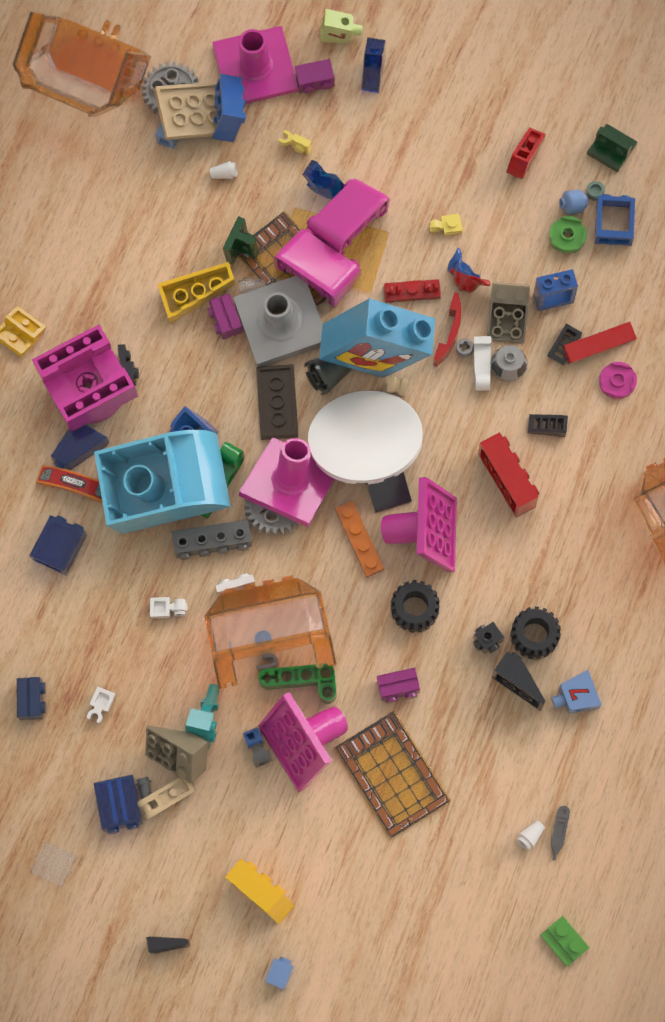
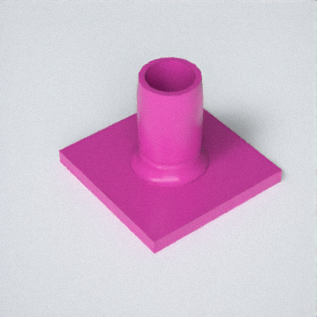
(260, 61)
(288, 481)
(430, 527)
(300, 740)

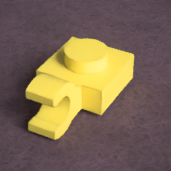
(299, 143)
(449, 225)

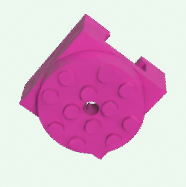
(82, 362)

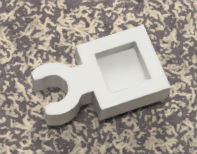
(101, 701)

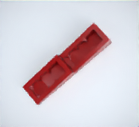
(599, 342)

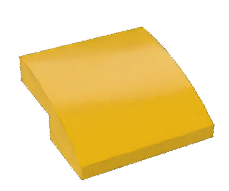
(20, 331)

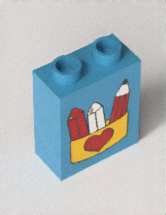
(377, 338)

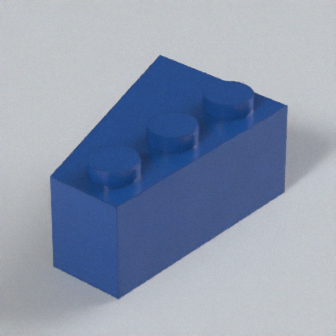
(229, 107)

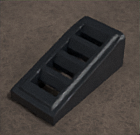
(567, 328)
(563, 419)
(164, 944)

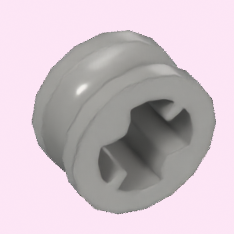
(460, 343)

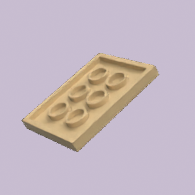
(187, 110)

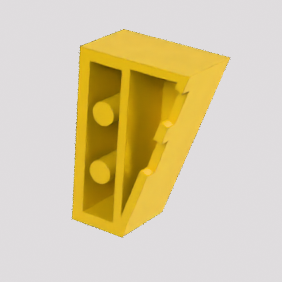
(260, 890)

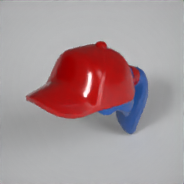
(463, 275)

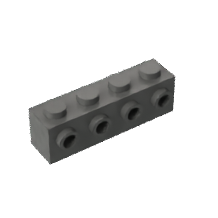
(211, 539)

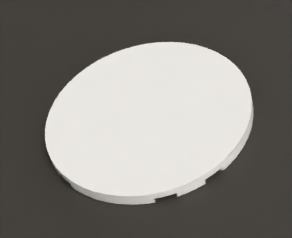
(365, 437)

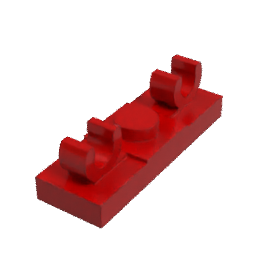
(412, 290)

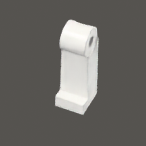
(482, 362)

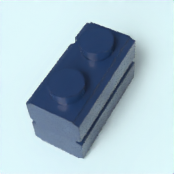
(30, 698)

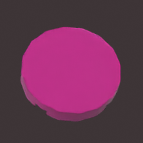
(617, 380)

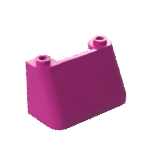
(348, 214)
(318, 265)

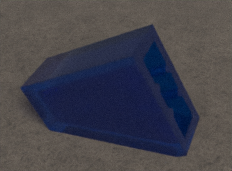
(373, 65)
(77, 447)

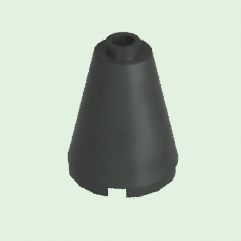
(325, 375)

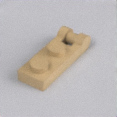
(166, 797)

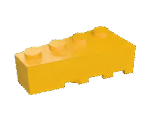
(194, 289)

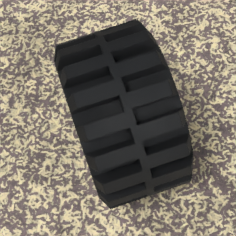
(420, 591)
(540, 617)

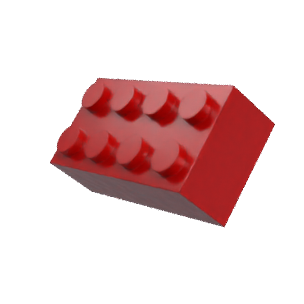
(508, 474)

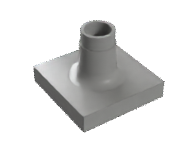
(282, 335)

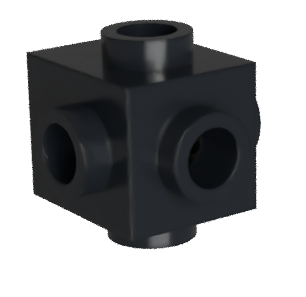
(492, 633)

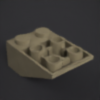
(508, 311)
(177, 751)

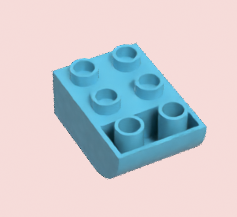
(161, 479)

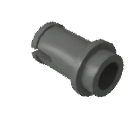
(144, 787)

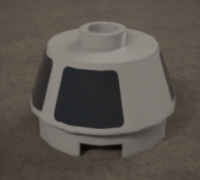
(509, 363)

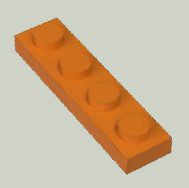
(359, 539)

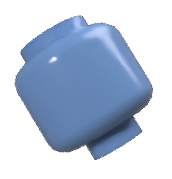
(573, 202)

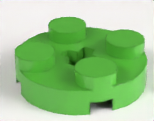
(564, 244)

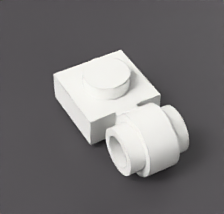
(161, 607)

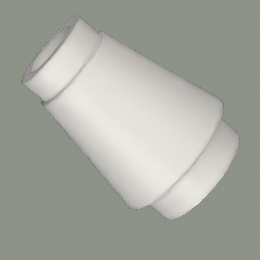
(224, 171)
(529, 836)

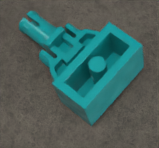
(202, 721)

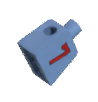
(578, 694)

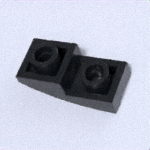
(125, 358)

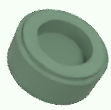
(594, 189)

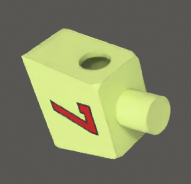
(338, 27)

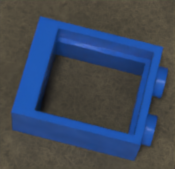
(614, 237)
(554, 293)

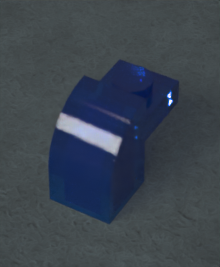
(321, 182)

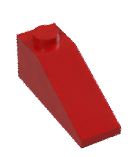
(525, 153)

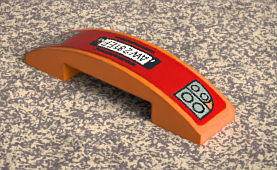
(70, 481)

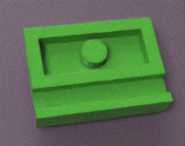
(564, 941)

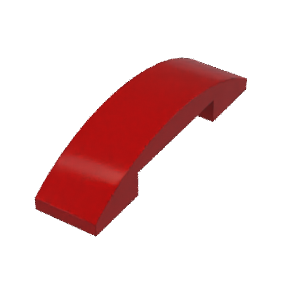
(444, 350)

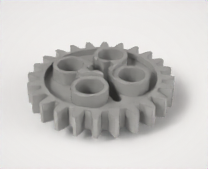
(182, 76)
(278, 525)

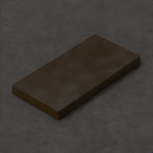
(277, 402)

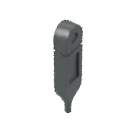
(559, 830)

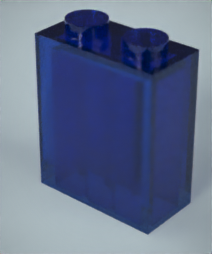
(58, 544)
(118, 804)

